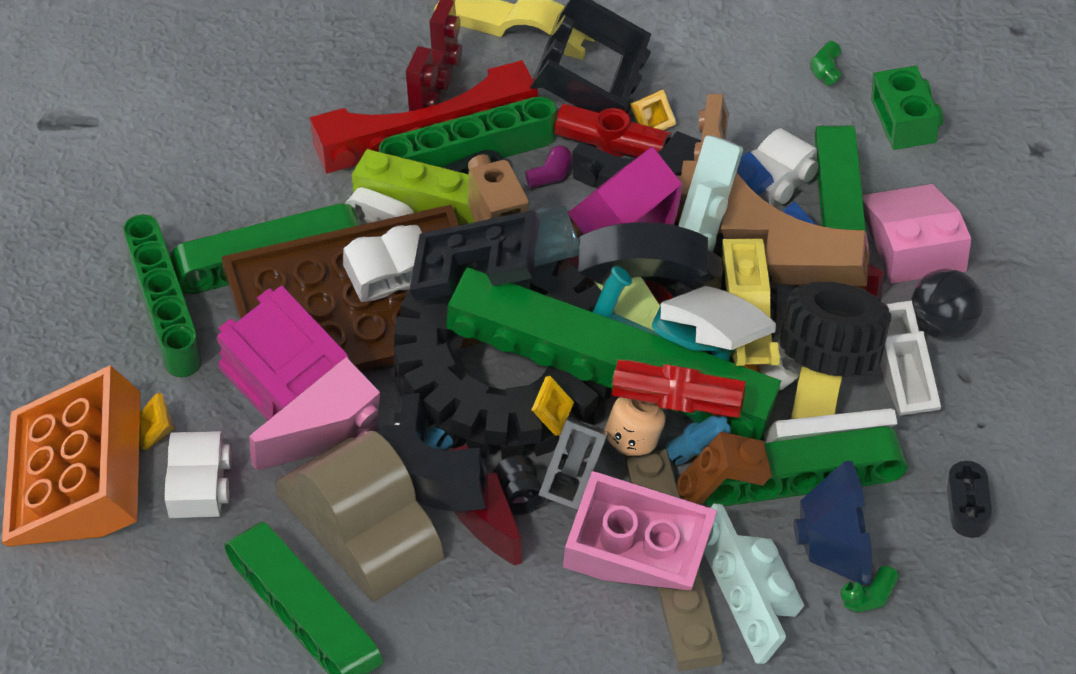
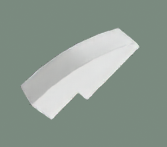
(908, 364)

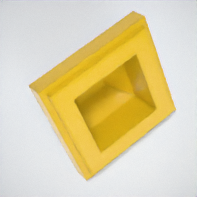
(654, 111)
(552, 405)
(154, 422)

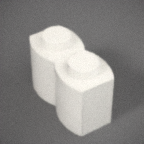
(789, 163)
(382, 263)
(196, 474)

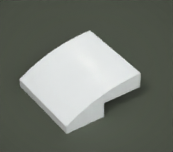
(719, 317)

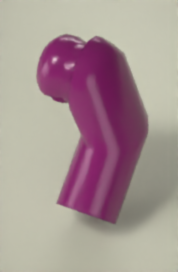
(554, 169)

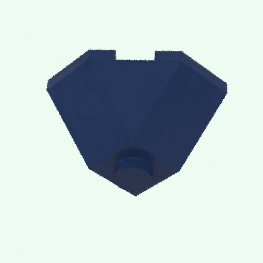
(834, 525)

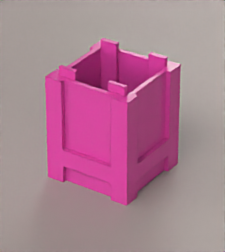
(275, 352)

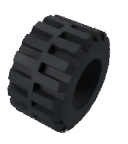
(835, 328)

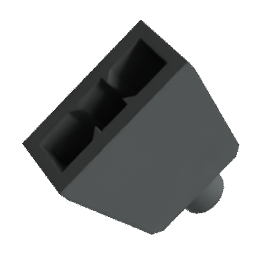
(573, 461)

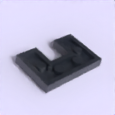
(504, 240)

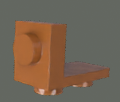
(724, 458)

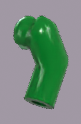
(823, 63)
(871, 597)

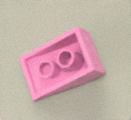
(916, 232)
(322, 416)
(637, 535)

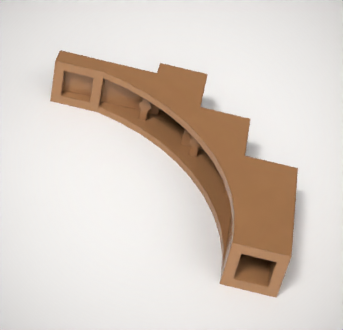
(793, 248)

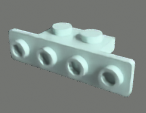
(710, 188)
(752, 584)

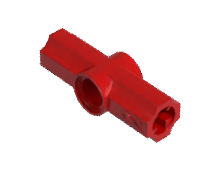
(609, 131)
(679, 388)

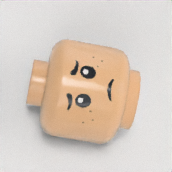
(634, 426)

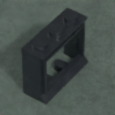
(608, 30)

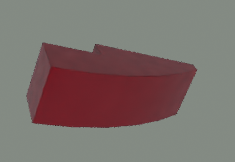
(495, 524)

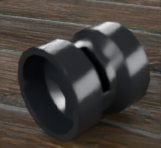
(519, 484)

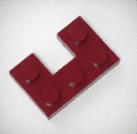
(432, 67)

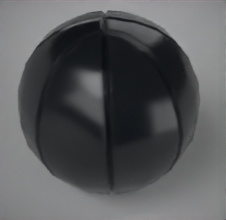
(947, 304)

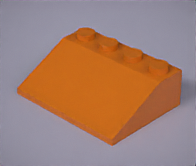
(73, 462)

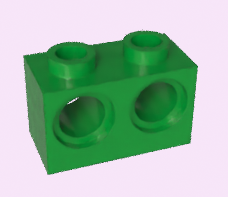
(905, 107)

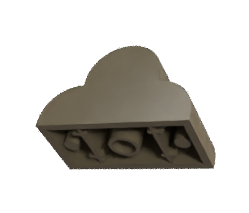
(364, 513)

